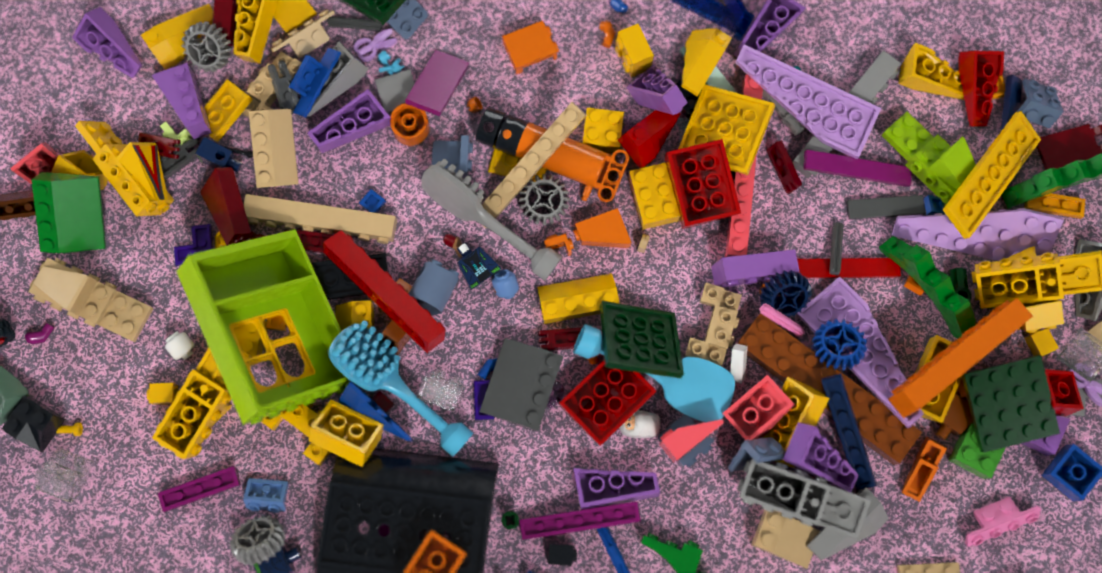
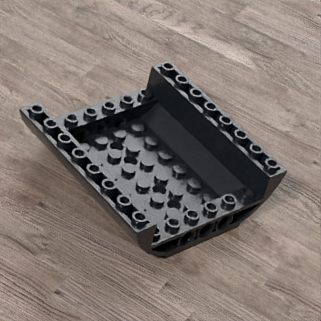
(409, 496)

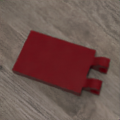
(1069, 145)

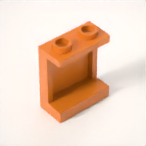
(530, 46)

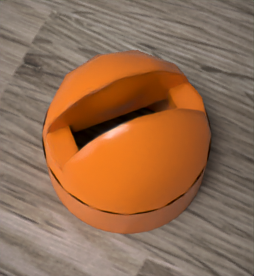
(474, 104)

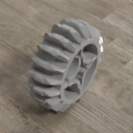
(201, 48)
(549, 207)
(257, 540)

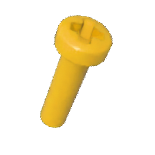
(76, 429)

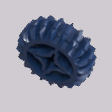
(789, 283)

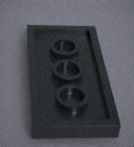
(337, 283)

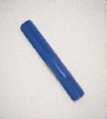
(612, 550)

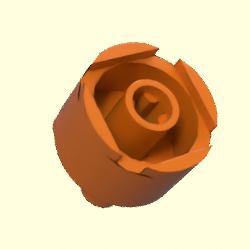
(413, 134)

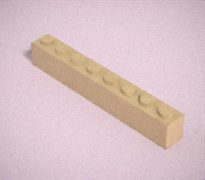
(320, 218)

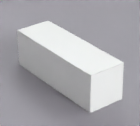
(738, 362)

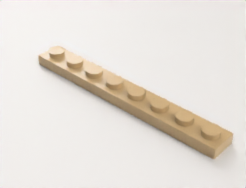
(534, 160)

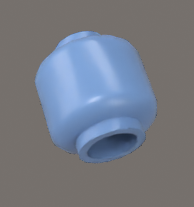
(505, 284)

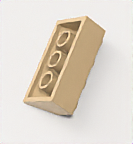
(273, 147)

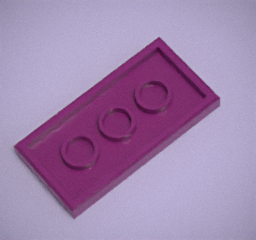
(437, 83)

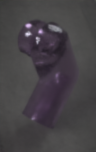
(557, 396)

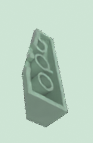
(10, 394)

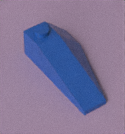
(359, 401)

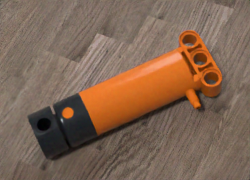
(570, 160)

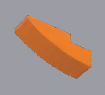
(923, 468)

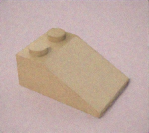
(784, 538)

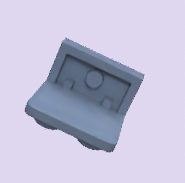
(408, 18)
(1041, 104)
(455, 153)
(702, 447)
(760, 450)

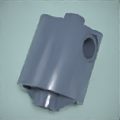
(434, 286)

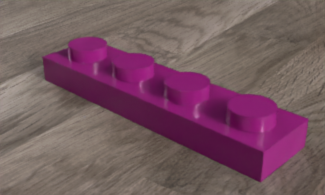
(199, 489)

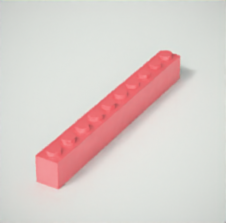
(740, 224)

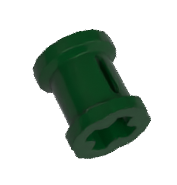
(504, 521)

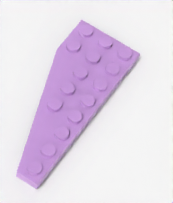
(823, 109)
(996, 238)
(878, 367)

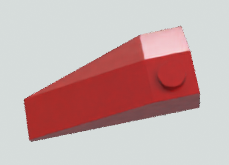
(978, 78)
(648, 137)

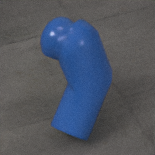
(619, 6)
(487, 368)

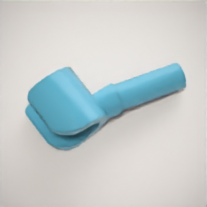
(383, 57)
(395, 67)

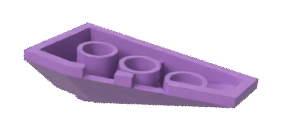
(102, 35)

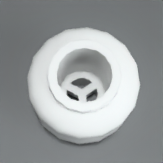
(179, 345)

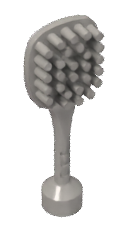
(464, 202)

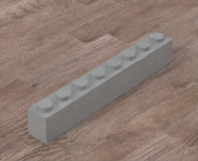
(866, 88)

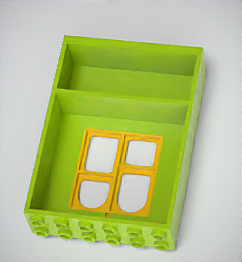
(252, 284)

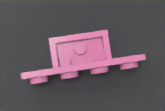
(999, 518)

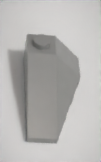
(342, 77)
(1088, 303)
(830, 542)

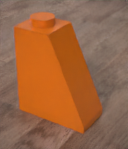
(603, 231)

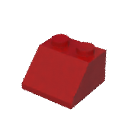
(1064, 392)

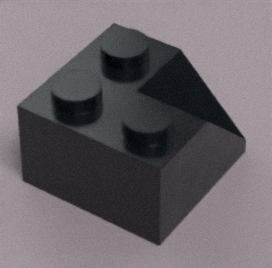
(33, 423)

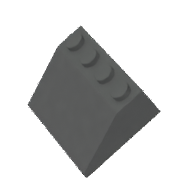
(521, 384)

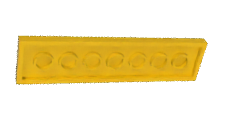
(992, 175)

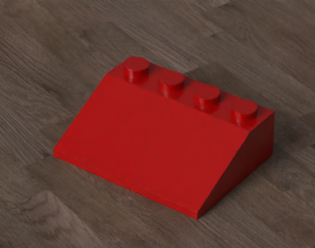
(702, 183)
(606, 400)

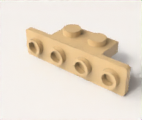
(307, 38)

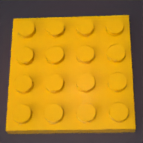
(729, 117)

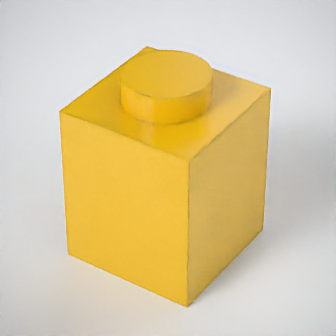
(1041, 342)
(162, 393)

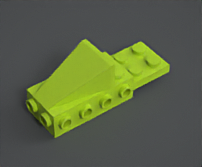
(931, 157)

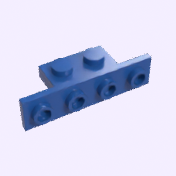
(311, 79)

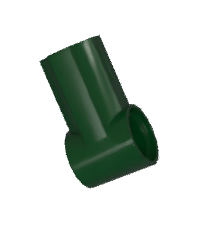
(960, 283)

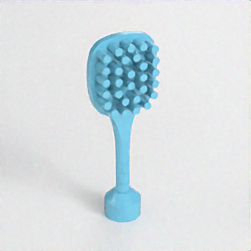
(374, 366)
(701, 392)

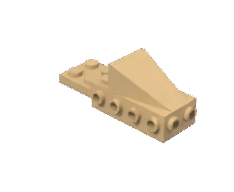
(89, 299)

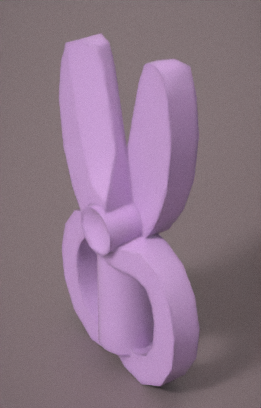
(378, 43)
(1091, 388)

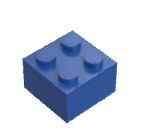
(1073, 472)

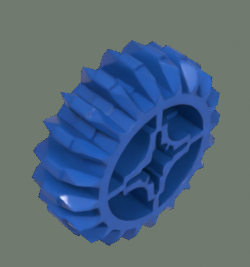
(854, 343)

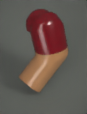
(453, 242)

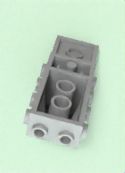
(803, 497)

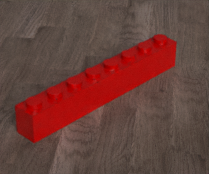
(384, 291)

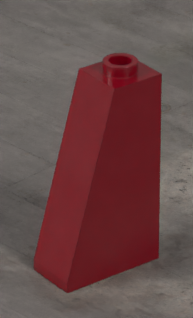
(224, 17)
(226, 205)

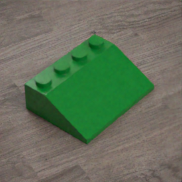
(68, 212)

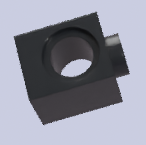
(561, 554)

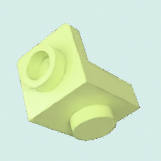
(184, 135)

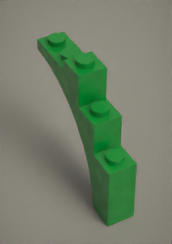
(1053, 180)
(937, 285)
(681, 560)

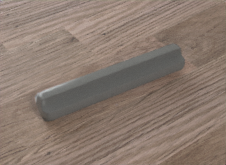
(354, 23)
(836, 248)

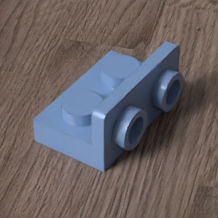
(266, 495)

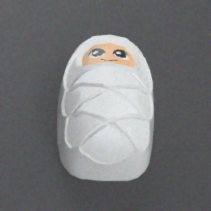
(641, 425)

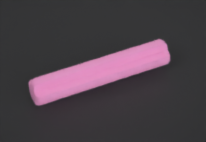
(782, 320)

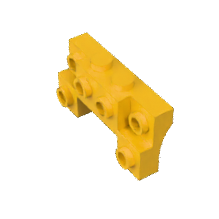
(302, 419)

